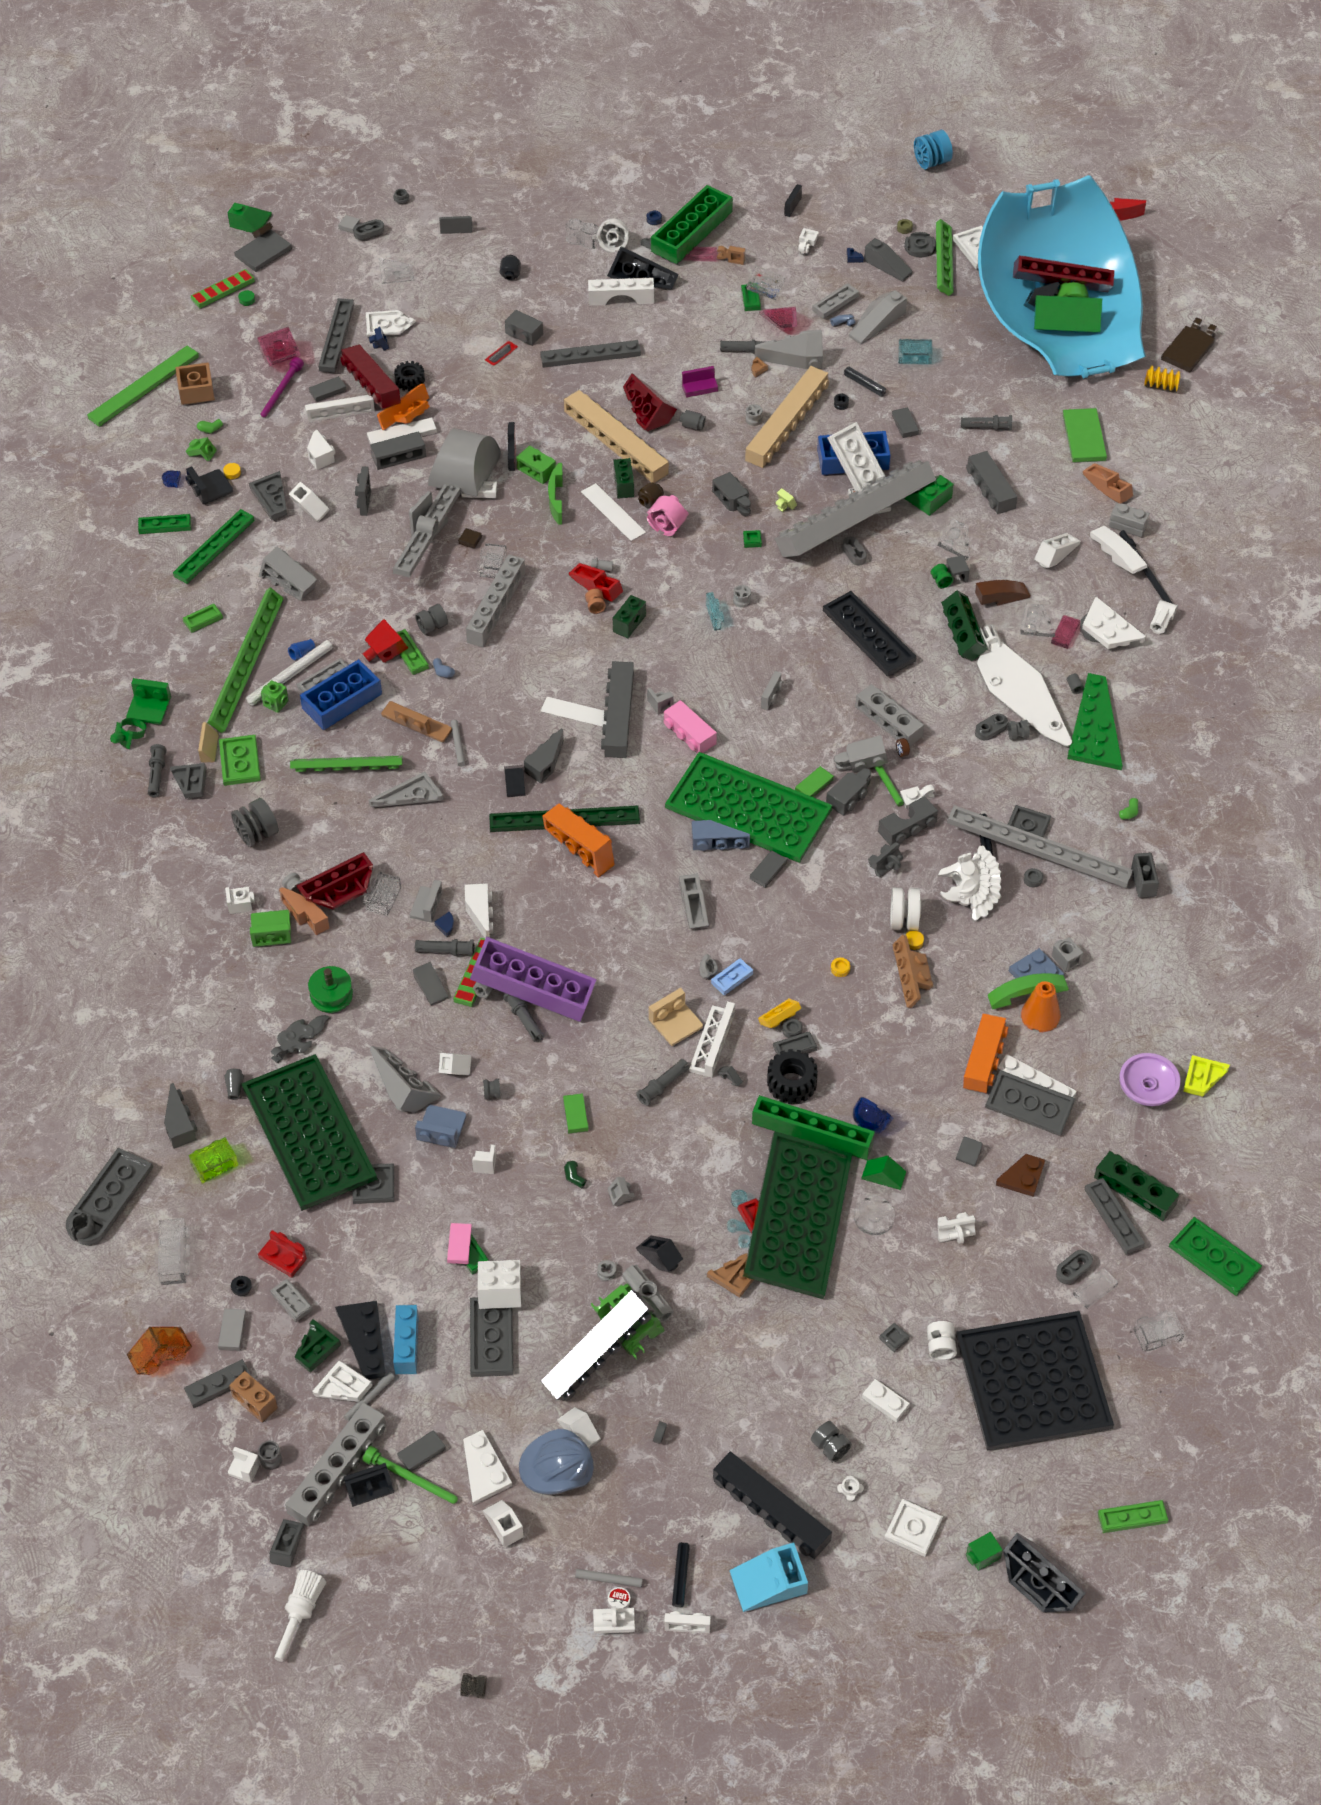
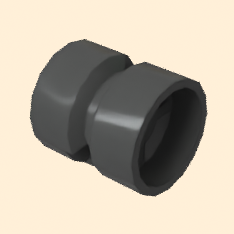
(430, 619)
(828, 1438)

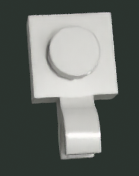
(913, 794)

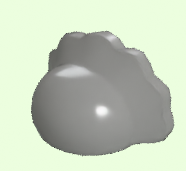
(708, 966)

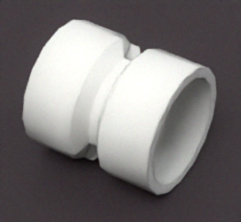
(941, 1340)

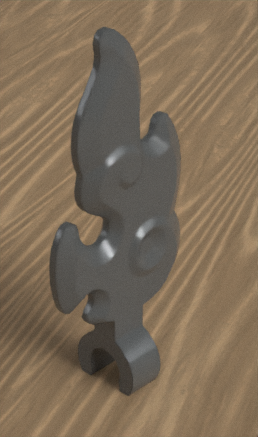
(291, 1037)

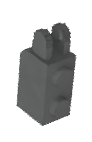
(732, 493)
(849, 791)

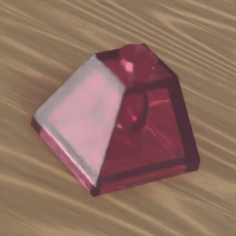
(781, 317)

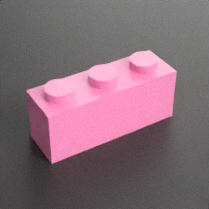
(689, 727)

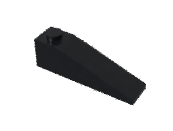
(632, 265)

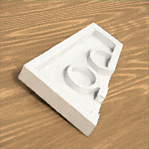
(485, 1470)

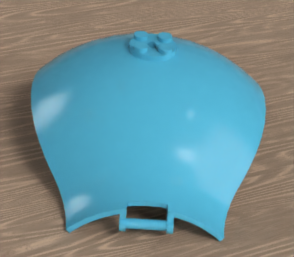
(1075, 230)

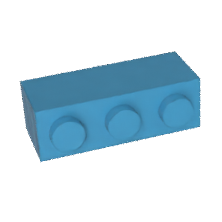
(406, 1339)

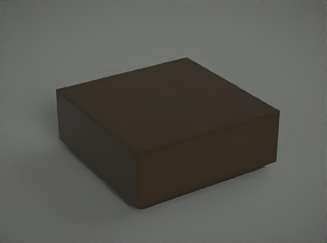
(265, 228)
(470, 538)

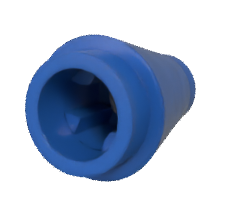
(300, 649)

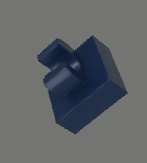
(379, 339)

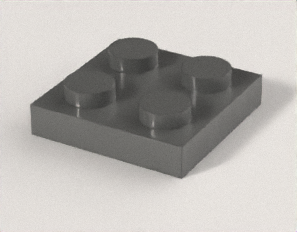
(363, 490)

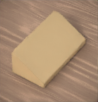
(208, 743)

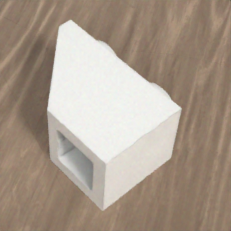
(319, 451)
(308, 501)
(504, 1523)

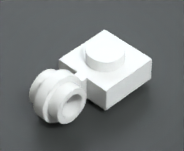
(807, 238)

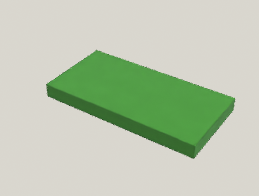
(1084, 435)

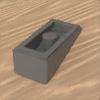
(430, 983)
(286, 1543)

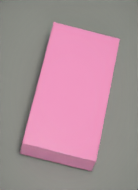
(459, 1243)

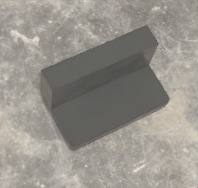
(455, 224)

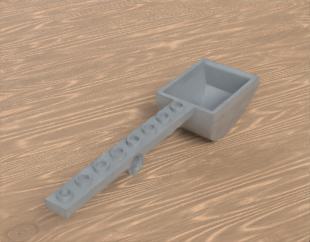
(459, 468)

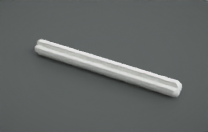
(293, 669)

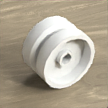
(906, 909)

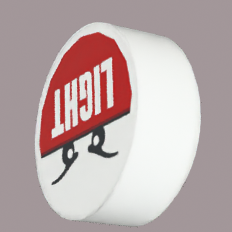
(619, 1597)

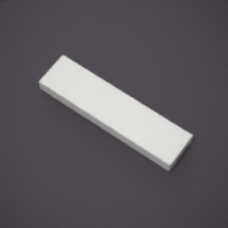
(424, 426)

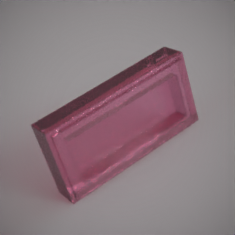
(702, 254)
(1065, 631)

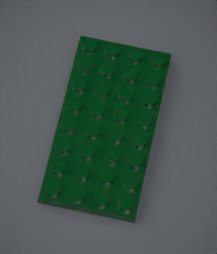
(309, 1132)
(798, 1215)

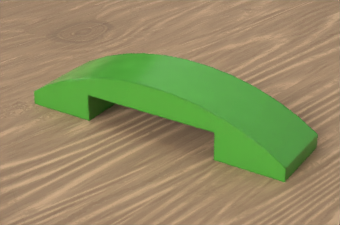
(555, 480)
(1023, 985)

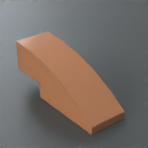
(1109, 483)
(304, 911)

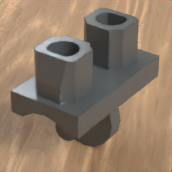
(889, 858)

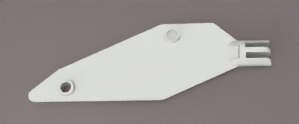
(1020, 687)

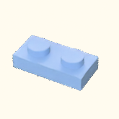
(732, 976)

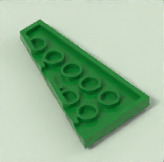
(1095, 731)

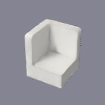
(454, 1063)
(485, 1161)
(244, 1465)

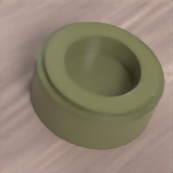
(904, 226)

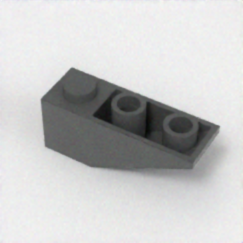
(544, 759)
(177, 1123)

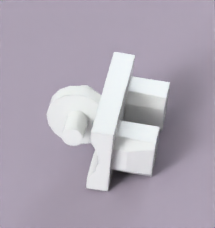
(957, 1228)
(613, 1620)

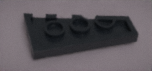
(364, 1335)

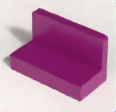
(699, 381)

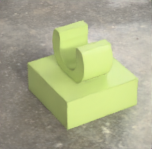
(785, 500)

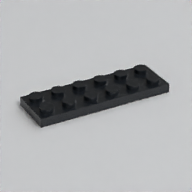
(869, 633)

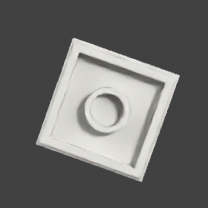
(913, 1527)

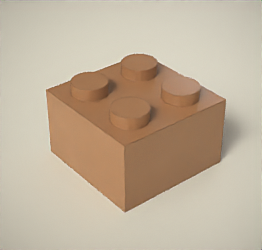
(195, 383)

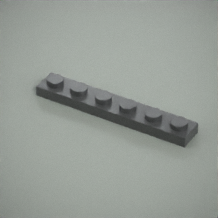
(336, 335)
(590, 353)

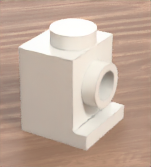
(239, 900)

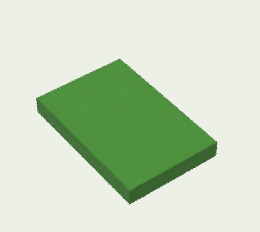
(239, 760)

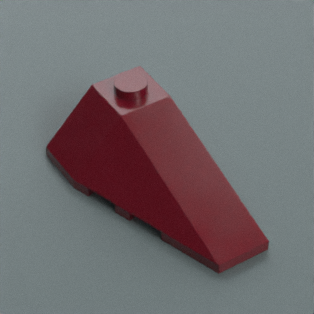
(648, 405)

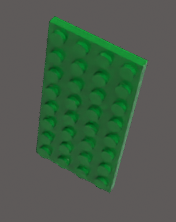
(768, 811)

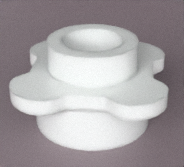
(848, 1482)

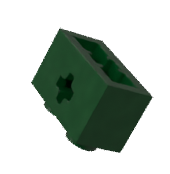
(623, 478)
(629, 616)

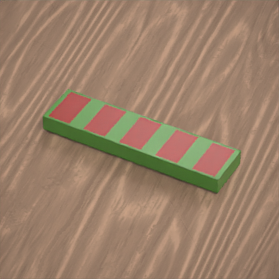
(222, 288)
(465, 994)

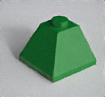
(247, 217)

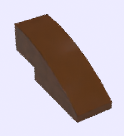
(1001, 591)

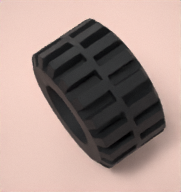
(788, 1089)

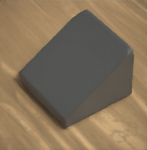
(969, 1151)

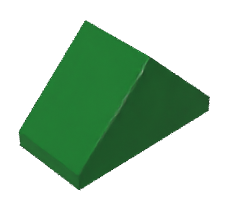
(884, 1172)

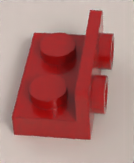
(283, 1253)

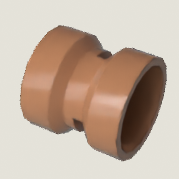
(595, 601)

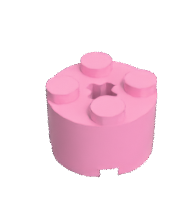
(667, 515)

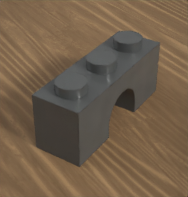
(921, 815)

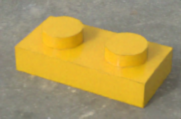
(779, 1013)

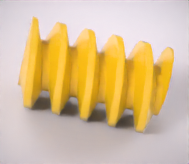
(1162, 378)

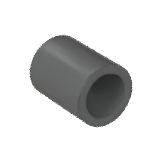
(1075, 683)

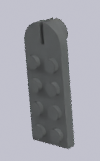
(107, 1197)

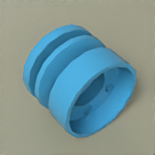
(933, 149)

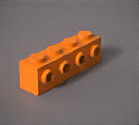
(984, 1053)

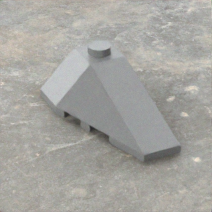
(879, 315)
(794, 351)

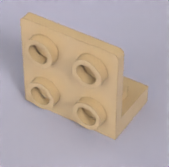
(674, 1017)

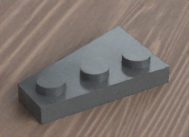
(270, 494)

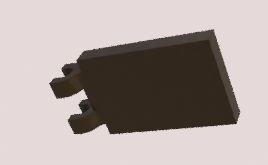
(1189, 346)

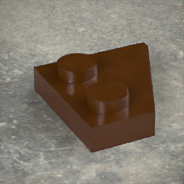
(1023, 1175)

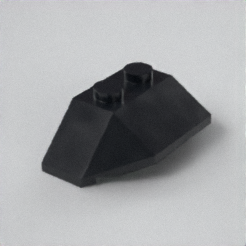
(1041, 1576)

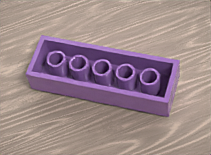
(533, 979)

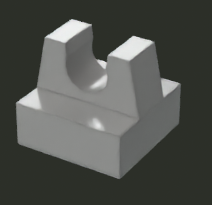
(620, 1191)

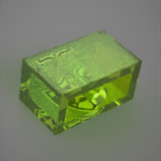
(213, 1160)

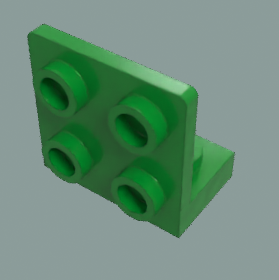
(149, 700)

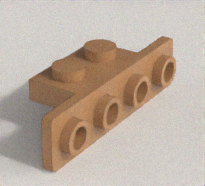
(416, 721)
(912, 970)

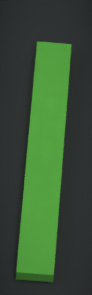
(142, 386)

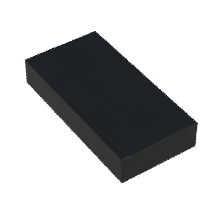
(793, 200)

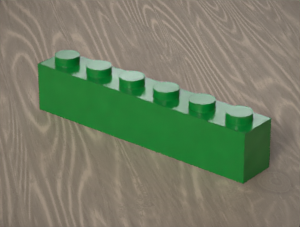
(812, 1127)

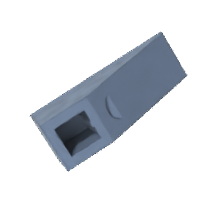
(713, 835)

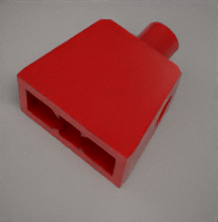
(384, 643)

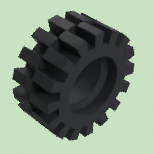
(409, 369)

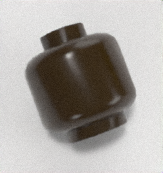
(649, 494)

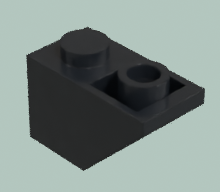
(1047, 290)

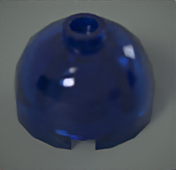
(869, 1116)

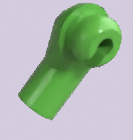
(208, 427)
(1131, 811)

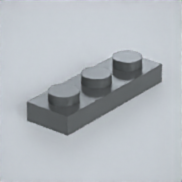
(214, 1384)

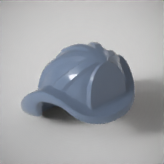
(556, 1463)

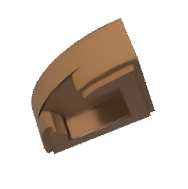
(758, 367)

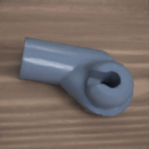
(442, 670)

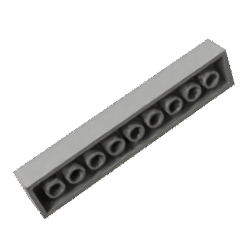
(855, 508)

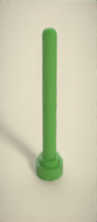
(373, 1457)

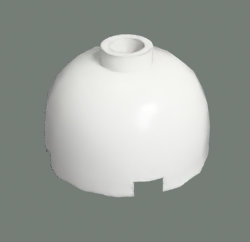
(612, 235)

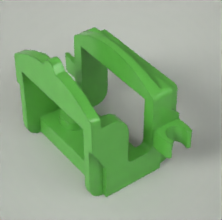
(651, 1328)

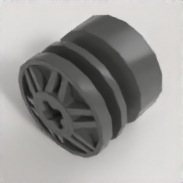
(254, 822)

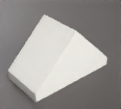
(581, 1425)

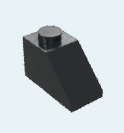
(660, 1253)

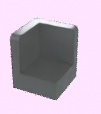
(958, 566)

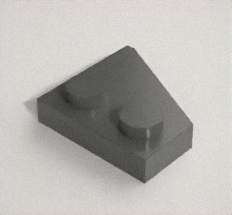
(190, 779)

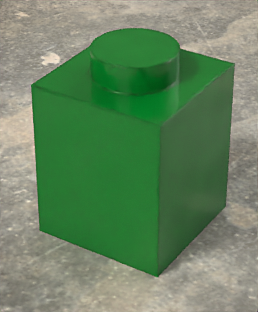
(984, 1551)

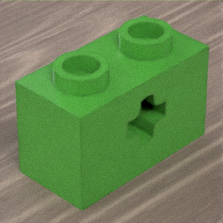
(535, 464)

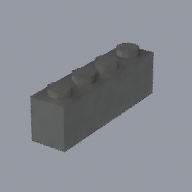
(991, 482)

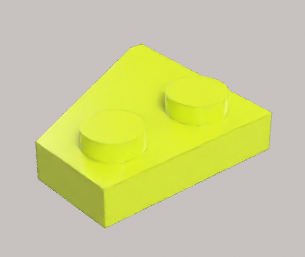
(1203, 1075)

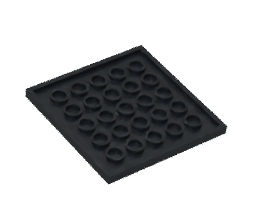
(1034, 1380)

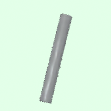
(457, 742)
(370, 1395)
(609, 1578)

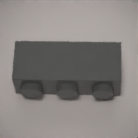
(398, 450)

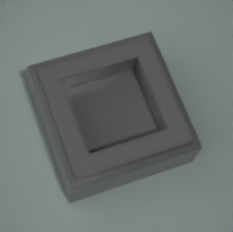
(894, 1337)

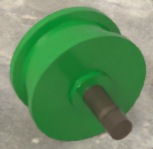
(330, 989)

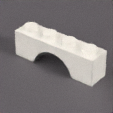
(638, 288)

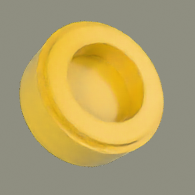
(232, 471)
(915, 939)
(840, 967)

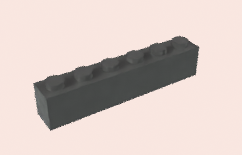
(619, 709)

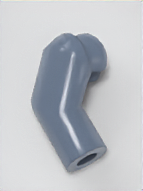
(849, 318)

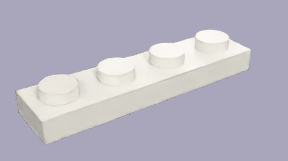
(1026, 1072)

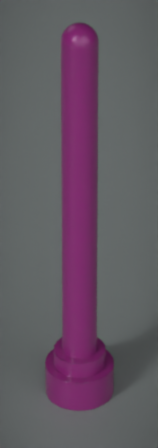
(295, 365)

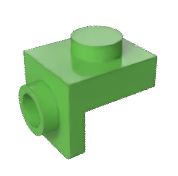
(203, 447)

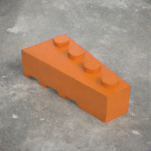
(580, 838)

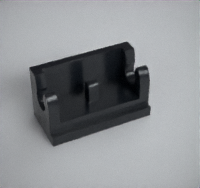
(368, 1484)

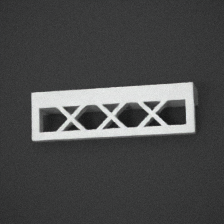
(339, 408)
(716, 1042)

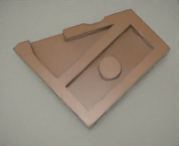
(731, 1276)

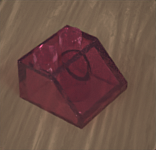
(278, 346)

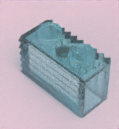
(915, 351)

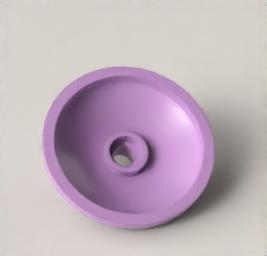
(1151, 1071)

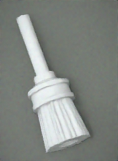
(300, 1605)

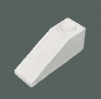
(1055, 549)

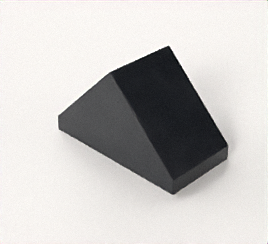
(514, 780)

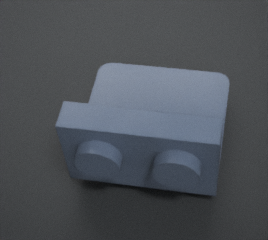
(440, 1126)

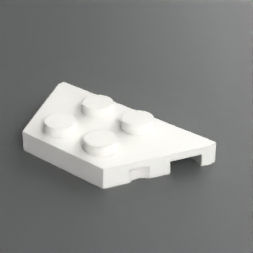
(1109, 626)

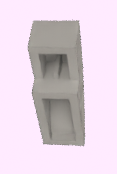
(693, 901)

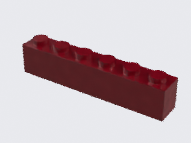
(1054, 271)
(370, 376)

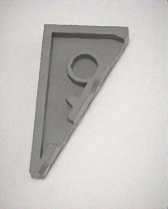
(415, 790)

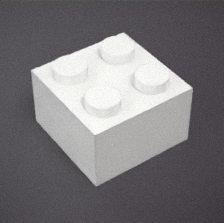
(499, 1284)

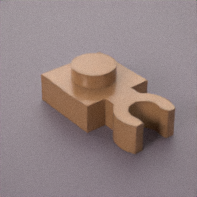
(733, 254)

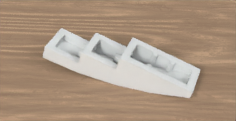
(1119, 549)

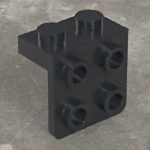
(208, 486)

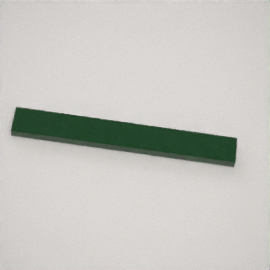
(593, 816)

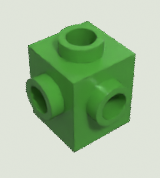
(274, 696)

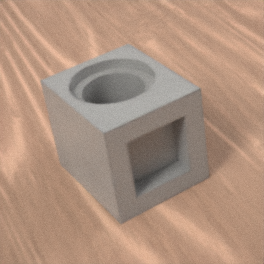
(1069, 960)

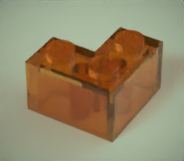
(157, 1346)

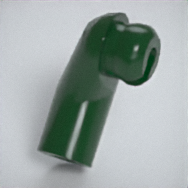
(571, 1174)

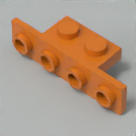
(411, 405)

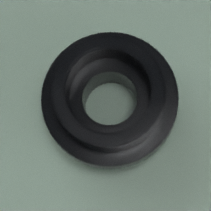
(245, 1289)

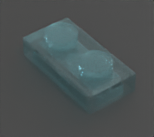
(713, 609)

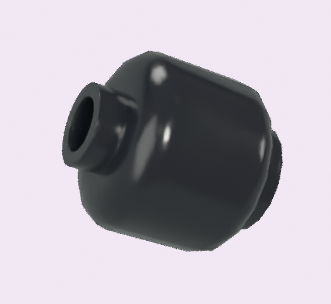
(510, 267)

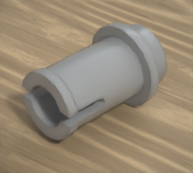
(602, 564)

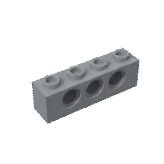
(889, 715)

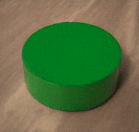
(246, 298)

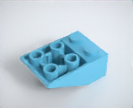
(770, 1578)

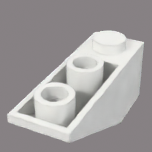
(477, 906)

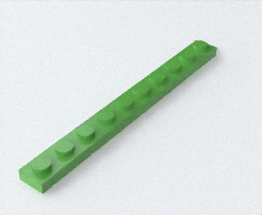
(245, 660)

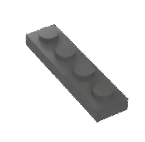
(1114, 1216)

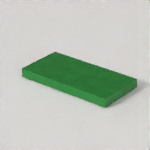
(1068, 313)
(1215, 1256)

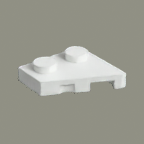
(342, 1384)

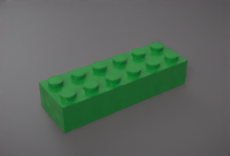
(691, 224)

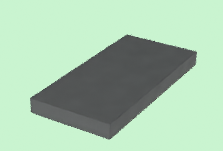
(1030, 1103)
(490, 1341)

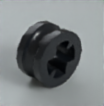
(841, 401)

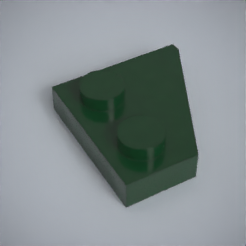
(316, 1346)

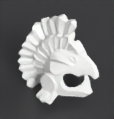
(976, 882)

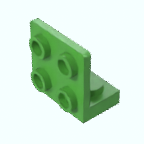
(270, 928)

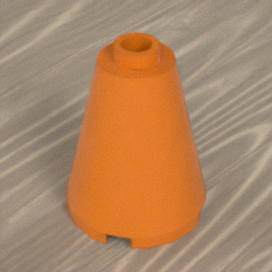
(1042, 1008)

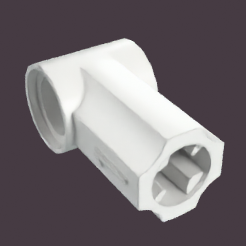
(1164, 613)

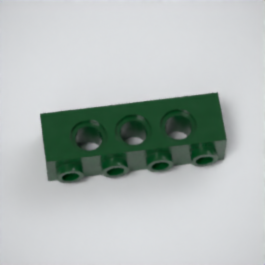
(964, 626)
(1139, 1195)

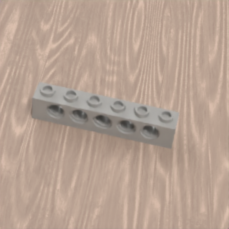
(495, 600)
(364, 1418)

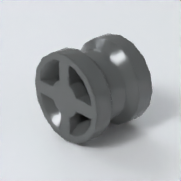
(491, 1088)

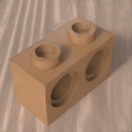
(253, 1396)

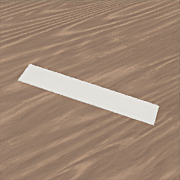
(613, 512)
(574, 711)

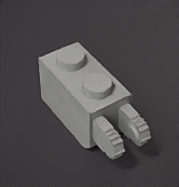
(862, 755)

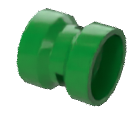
(941, 575)

